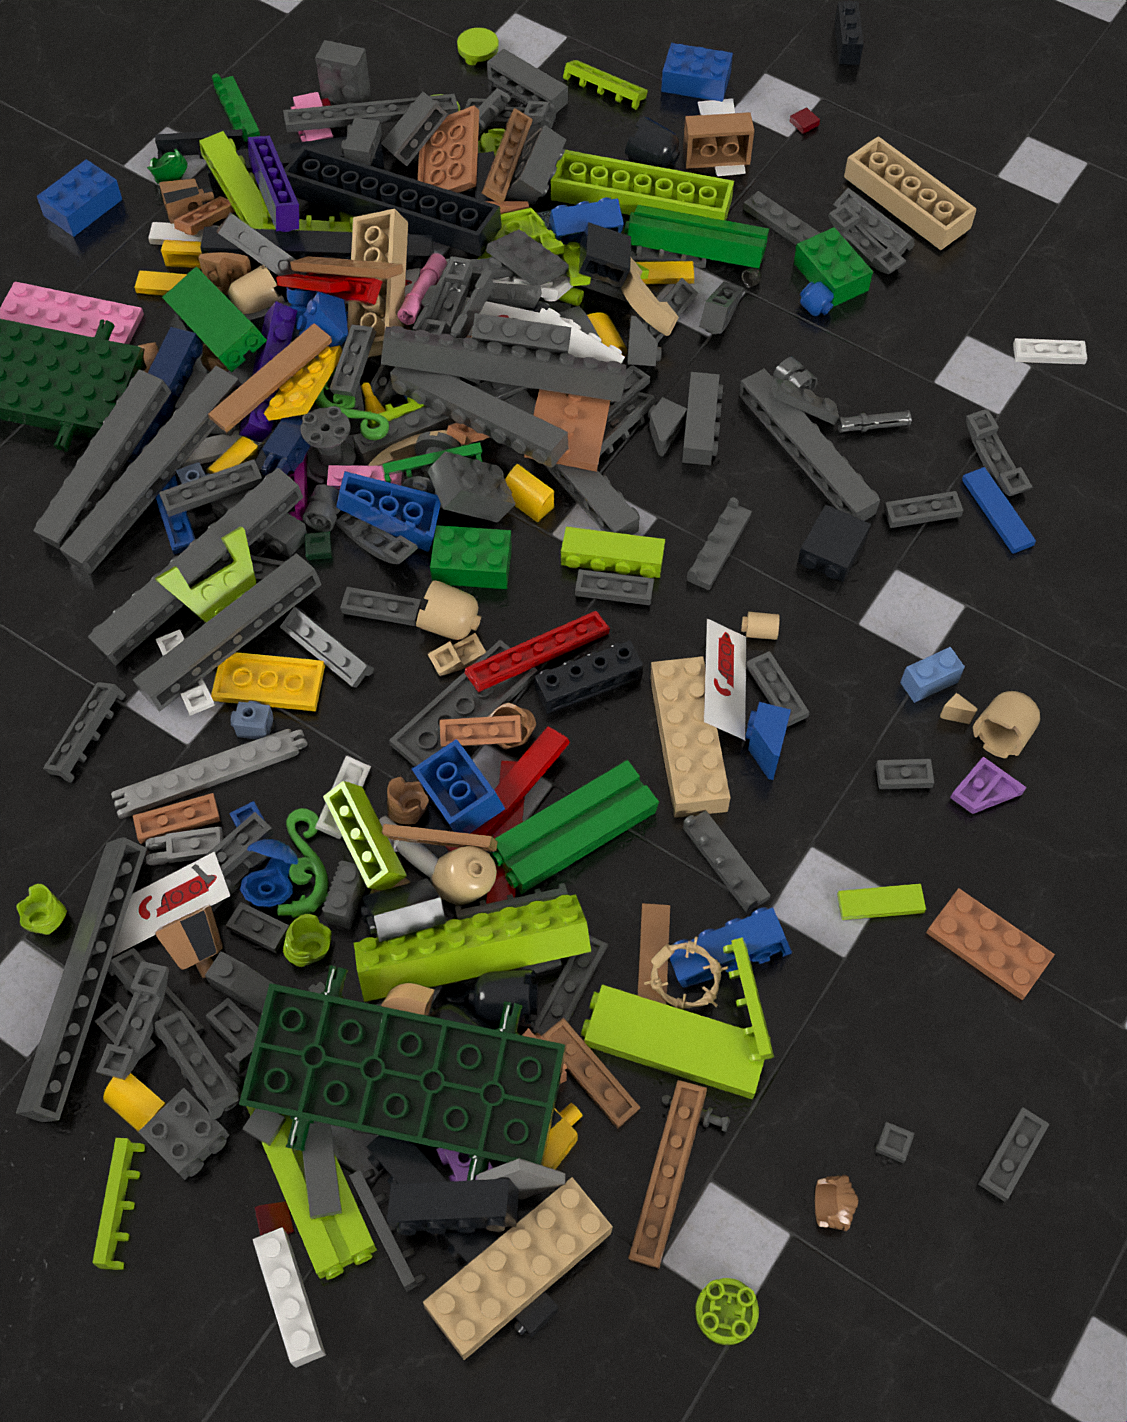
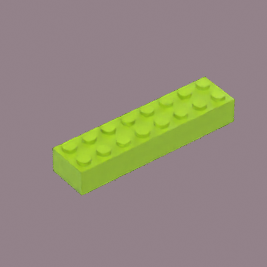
(595, 177)
(473, 946)

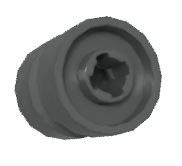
(794, 371)
(322, 509)

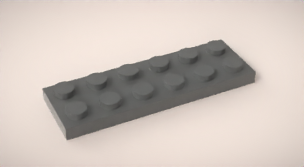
(459, 700)

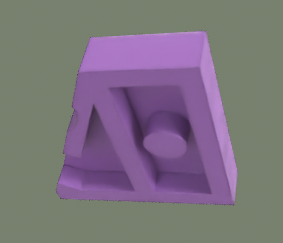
(986, 787)

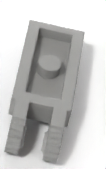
(183, 845)

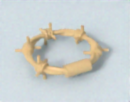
(692, 947)

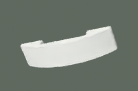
(197, 697)

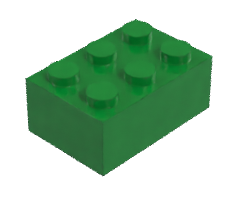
(835, 264)
(471, 556)

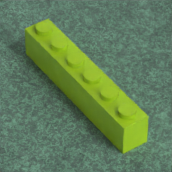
(234, 178)

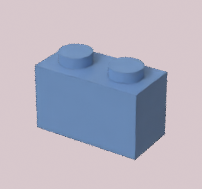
(932, 674)

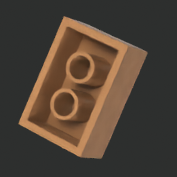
(718, 140)

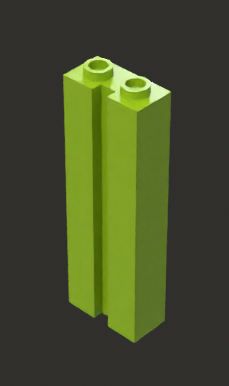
(673, 1041)
(331, 1239)

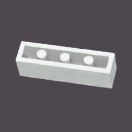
(580, 343)
(289, 1297)

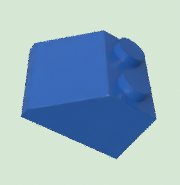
(328, 314)
(766, 735)

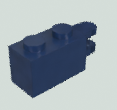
(285, 447)

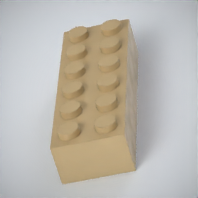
(909, 193)
(380, 239)
(688, 743)
(517, 1268)

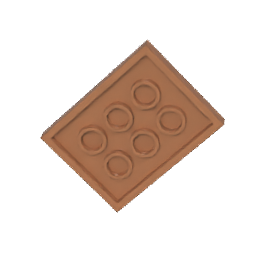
(452, 152)
(582, 419)

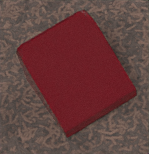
(274, 1216)

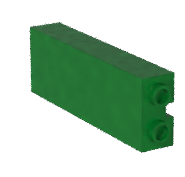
(697, 236)
(214, 319)
(573, 827)

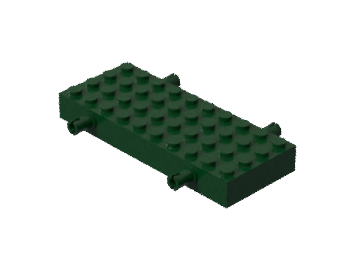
(63, 378)
(403, 1075)

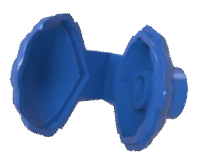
(272, 884)

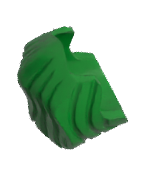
(168, 167)

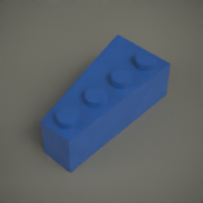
(391, 507)
(760, 932)

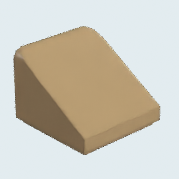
(959, 710)

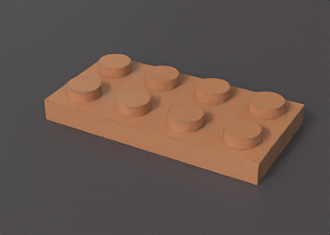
(990, 944)

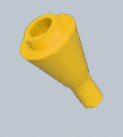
(371, 402)

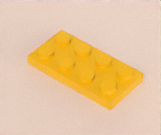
(302, 389)
(269, 680)

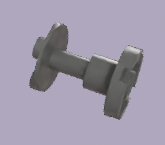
(326, 432)
(424, 445)

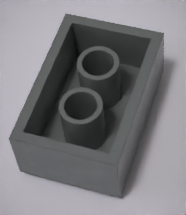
(343, 73)
(536, 166)
(471, 487)

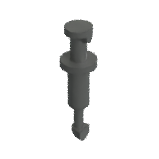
(706, 1115)

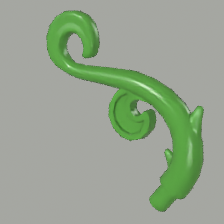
(347, 405)
(309, 862)

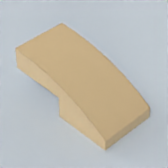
(456, 657)

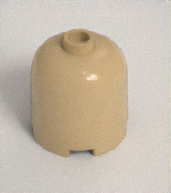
(254, 291)
(448, 612)
(1007, 723)
(464, 875)

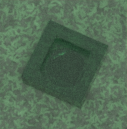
(318, 545)

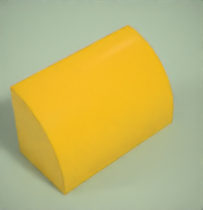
(181, 253)
(607, 331)
(240, 452)
(530, 493)
(132, 1101)

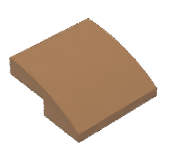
(224, 268)

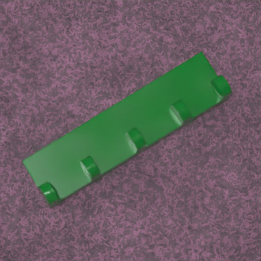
(235, 106)
(425, 460)

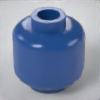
(817, 298)

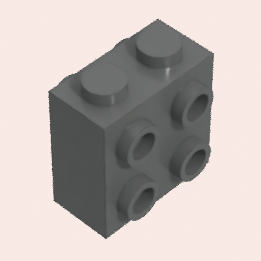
(184, 1134)

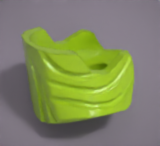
(41, 910)
(306, 940)

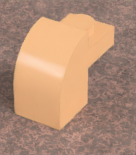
(410, 998)

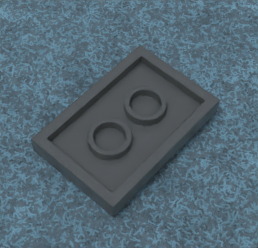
(527, 258)

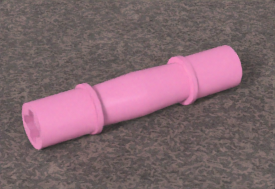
(429, 276)

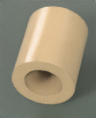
(761, 625)

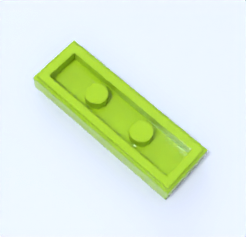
(881, 901)

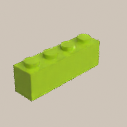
(612, 552)
(364, 836)

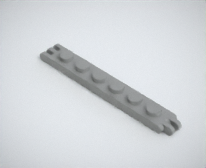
(208, 772)

